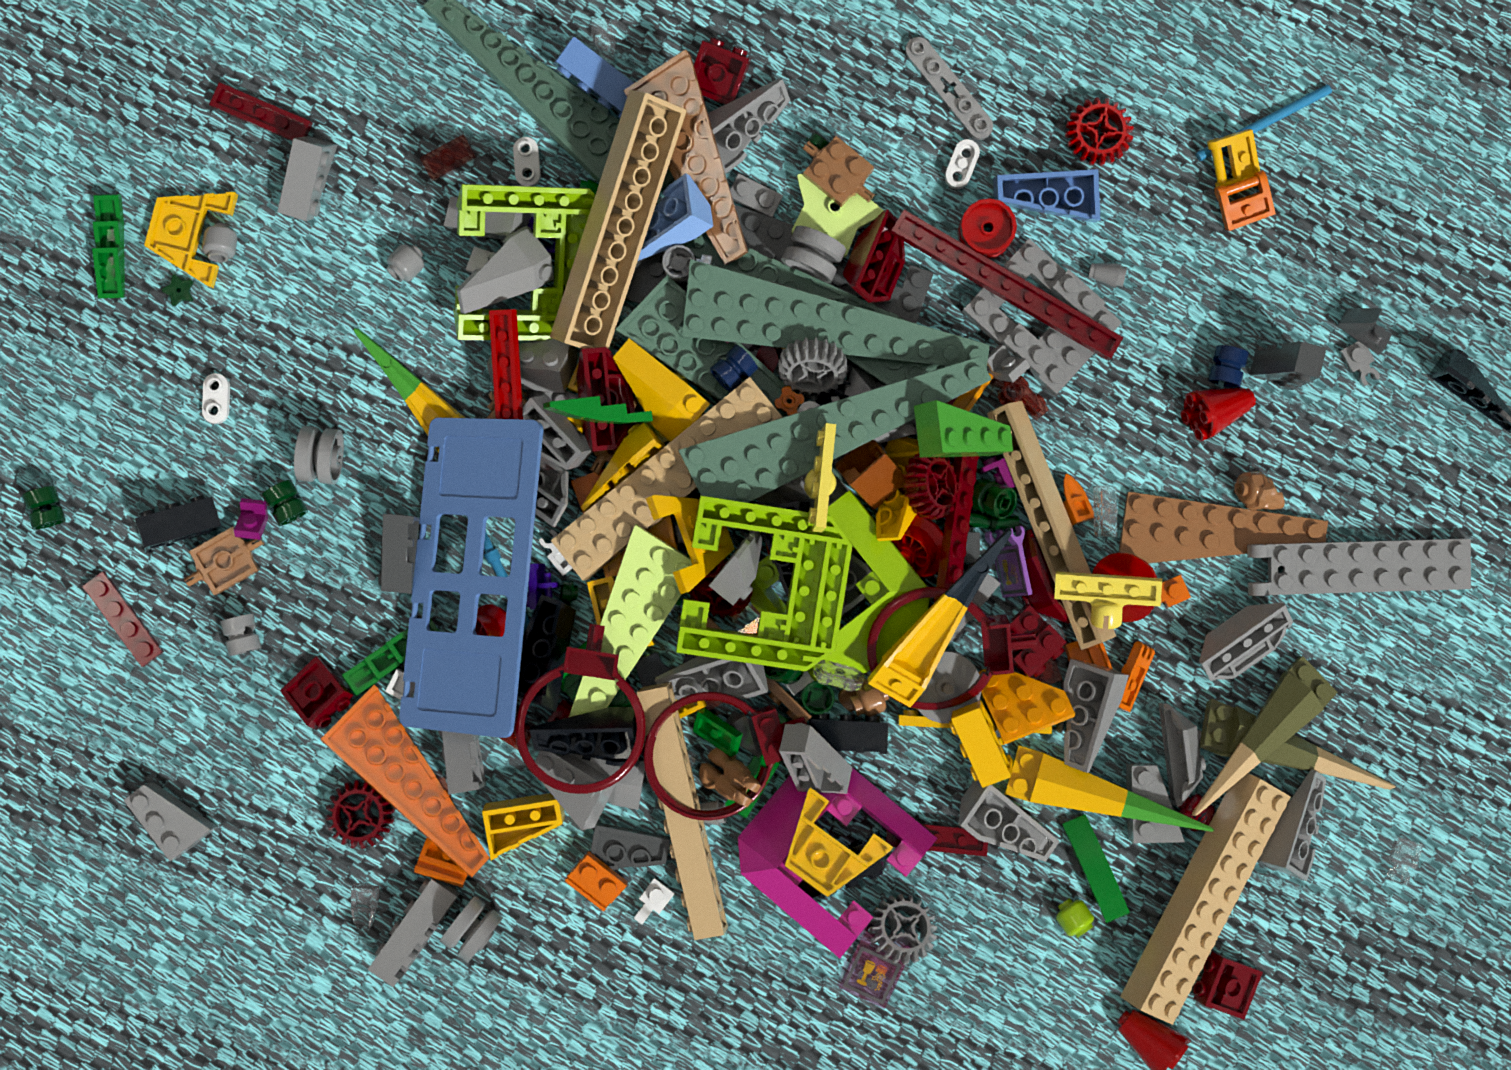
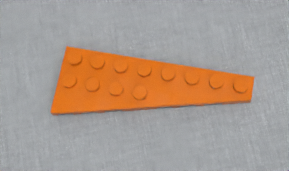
(387, 759)

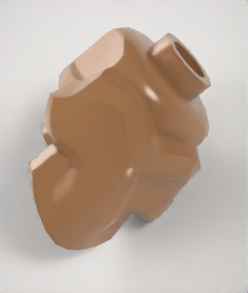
(1258, 491)
(865, 700)

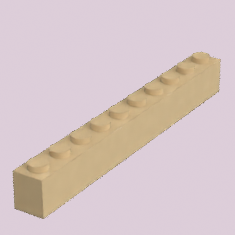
(1048, 516)
(688, 836)

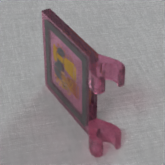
(870, 974)

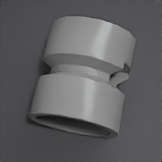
(677, 262)
(240, 634)

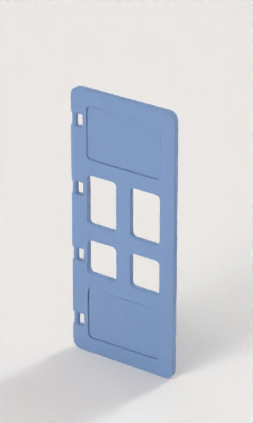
(464, 677)

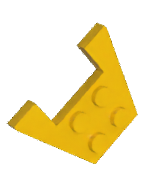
(178, 227)
(702, 560)
(823, 859)

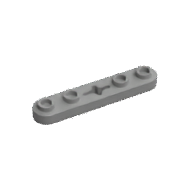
(964, 107)

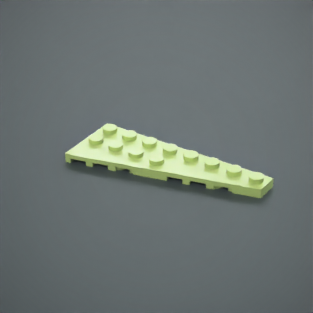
(634, 613)

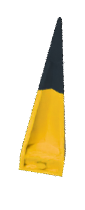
(914, 657)

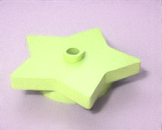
(837, 224)

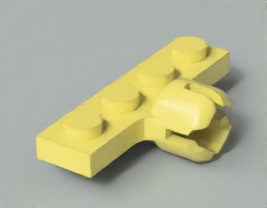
(821, 480)
(1108, 593)

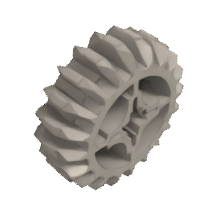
(812, 366)
(909, 937)

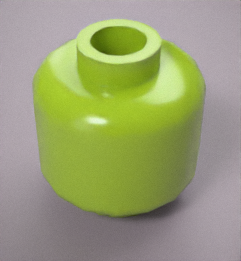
(1075, 917)

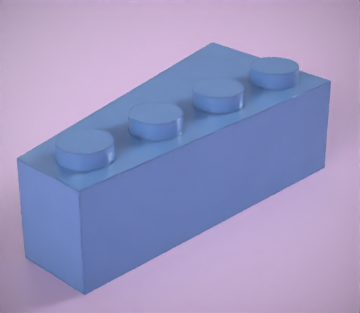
(593, 74)
(1052, 193)

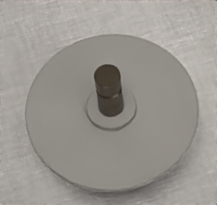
(950, 679)

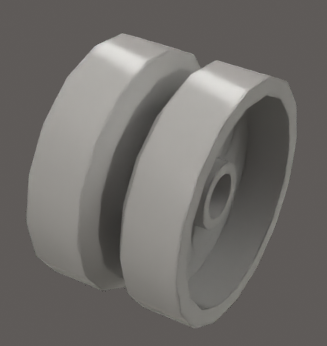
(813, 253)
(318, 455)
(471, 929)

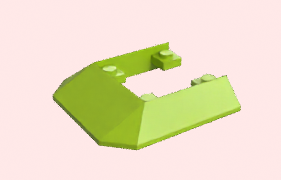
(558, 215)
(888, 580)
(814, 597)

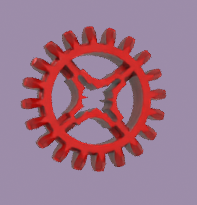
(1089, 129)

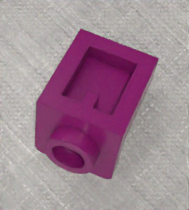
(1002, 473)
(251, 519)

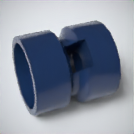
(1228, 366)
(734, 368)

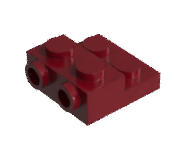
(720, 70)
(1048, 646)
(316, 694)
(1227, 985)

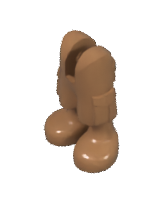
(733, 782)

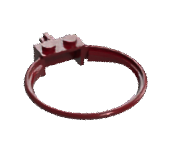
(996, 643)
(589, 663)
(769, 736)

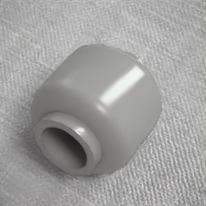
(219, 242)
(405, 262)

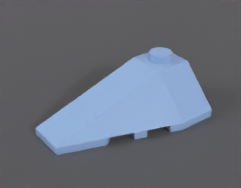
(677, 218)

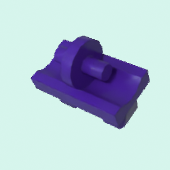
(539, 584)

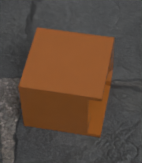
(871, 473)

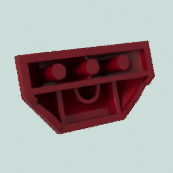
(876, 260)
(601, 377)
(1041, 582)

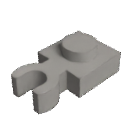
(1357, 358)

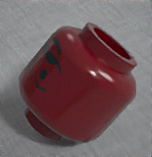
(1190, 804)

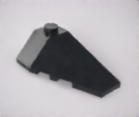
(1467, 382)
(598, 734)

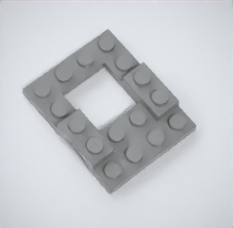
(1052, 356)

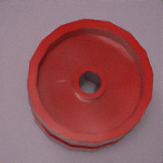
(989, 214)

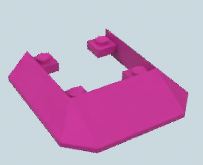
(769, 836)

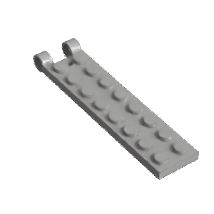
(1363, 566)

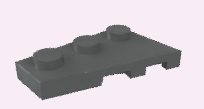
(628, 847)

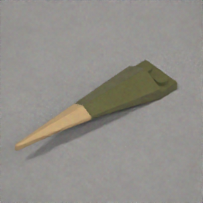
(1290, 706)
(1227, 726)

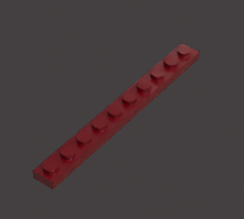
(1006, 285)

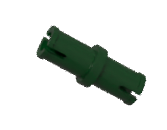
(986, 521)

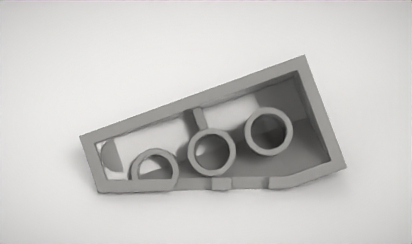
(511, 271)
(716, 675)

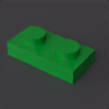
(717, 732)

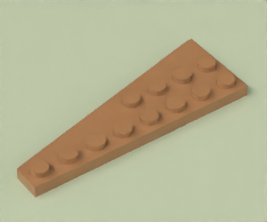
(697, 150)
(1185, 529)

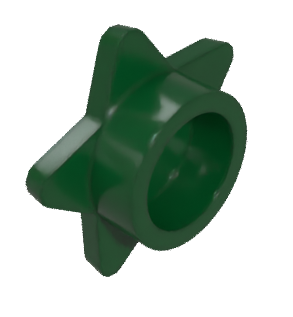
(185, 287)

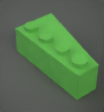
(958, 433)

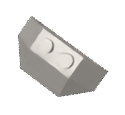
(552, 492)
(1244, 640)
(1181, 752)

